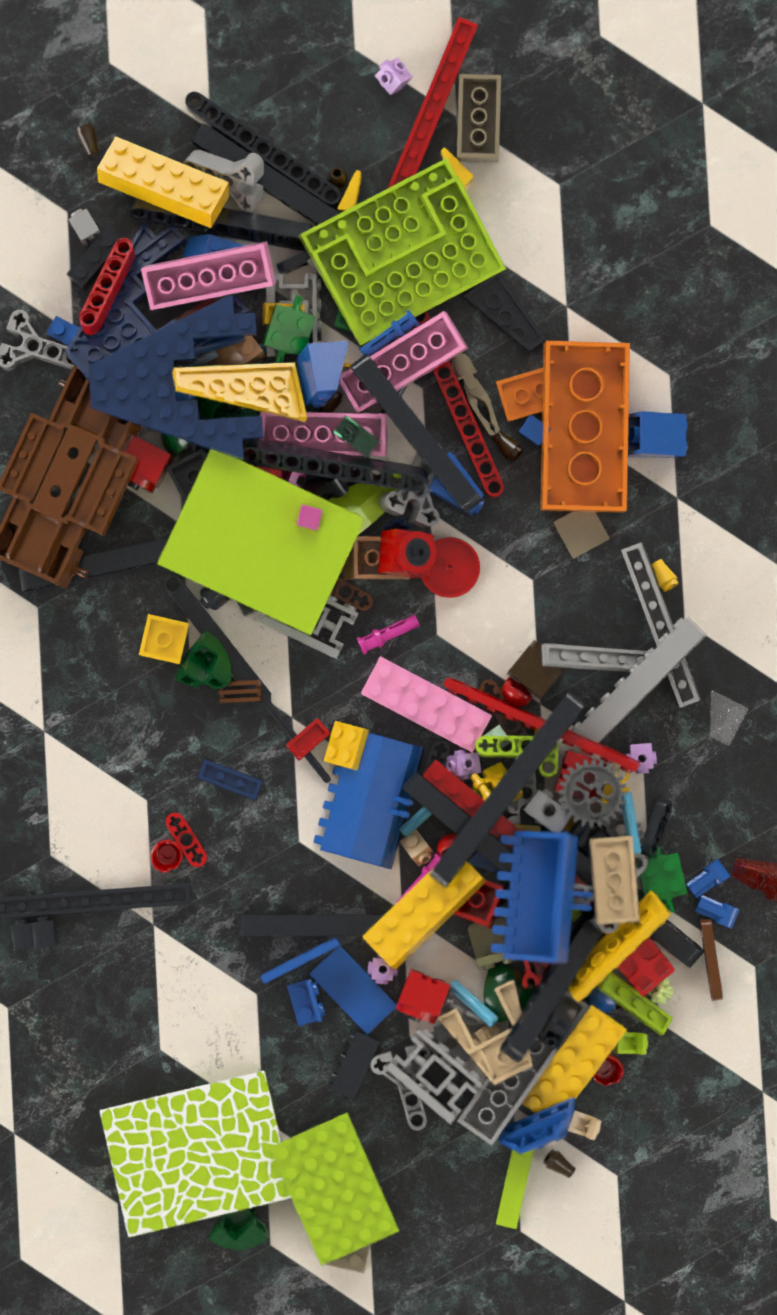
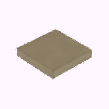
(581, 532)

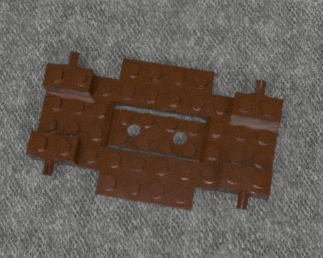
(34, 528)

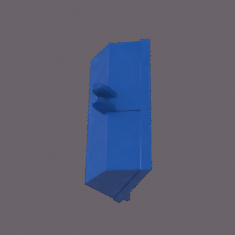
(371, 803)
(538, 896)

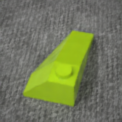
(363, 501)

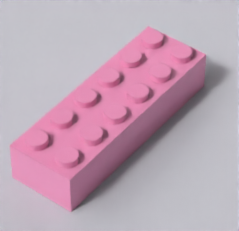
(208, 275)
(408, 358)
(319, 429)
(426, 704)

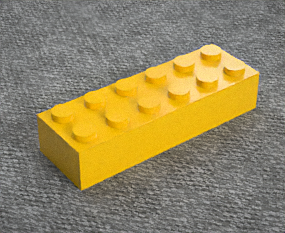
(163, 182)
(420, 915)

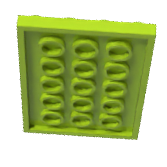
(334, 1189)

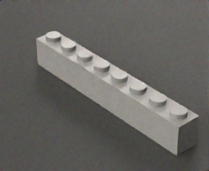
(658, 618)
(641, 681)

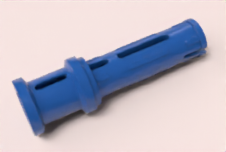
(397, 328)

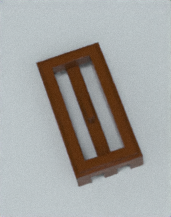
(222, 691)

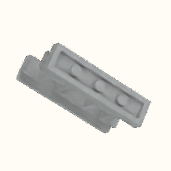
(316, 286)
(311, 642)
(424, 1087)

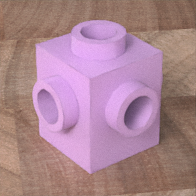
(393, 75)
(646, 751)
(463, 764)
(381, 978)

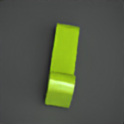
(516, 742)

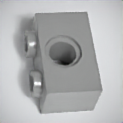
(84, 226)
(535, 809)

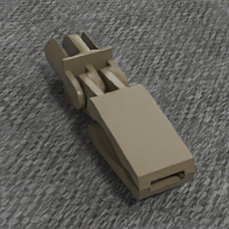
(474, 391)

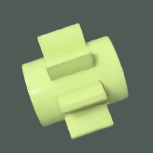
(661, 992)

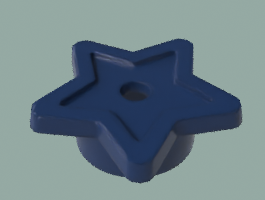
(396, 523)

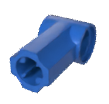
(711, 876)
(720, 912)

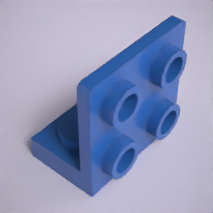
(305, 1001)

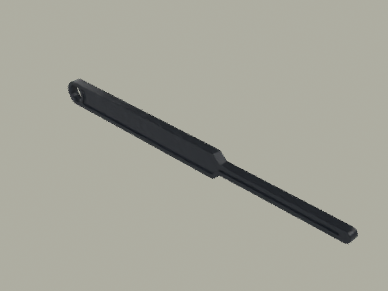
(239, 667)

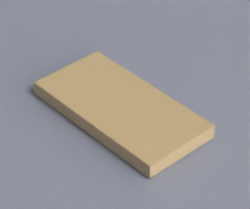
(614, 880)

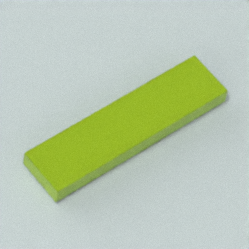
(635, 1004)
(514, 1189)

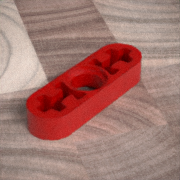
(173, 829)

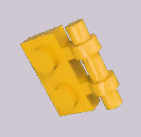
(491, 778)

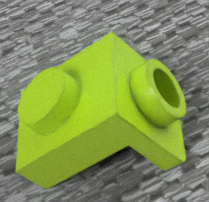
(632, 1044)

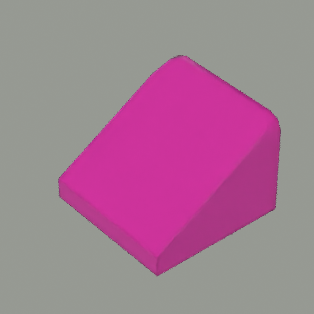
(309, 517)

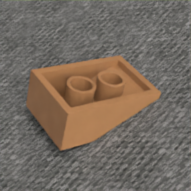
(240, 354)
(364, 561)

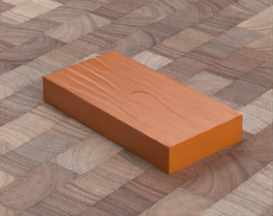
(588, 419)

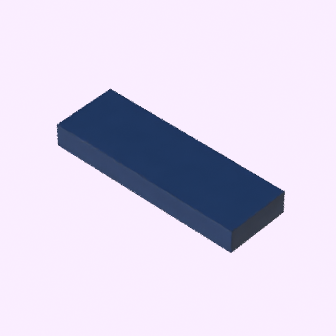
(230, 779)

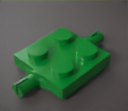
(289, 329)
(664, 877)

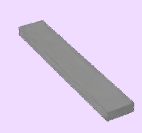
(590, 657)

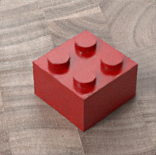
(481, 906)

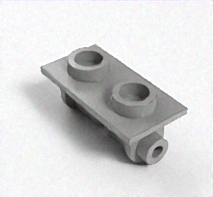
(466, 1013)

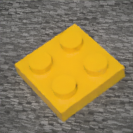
(164, 639)
(346, 745)

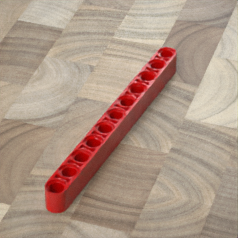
(467, 420)

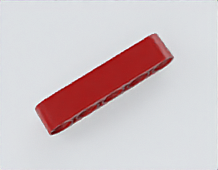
(106, 277)

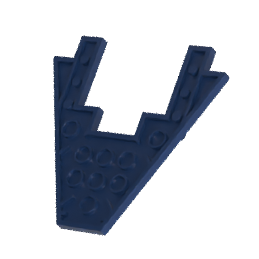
(124, 321)
(141, 387)

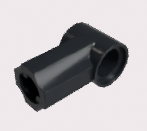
(327, 486)

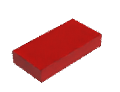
(308, 739)

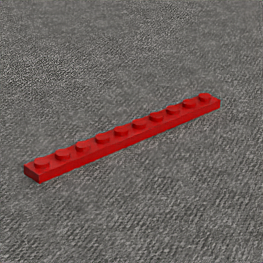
(435, 100)
(533, 721)
(470, 802)

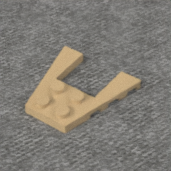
(487, 1054)

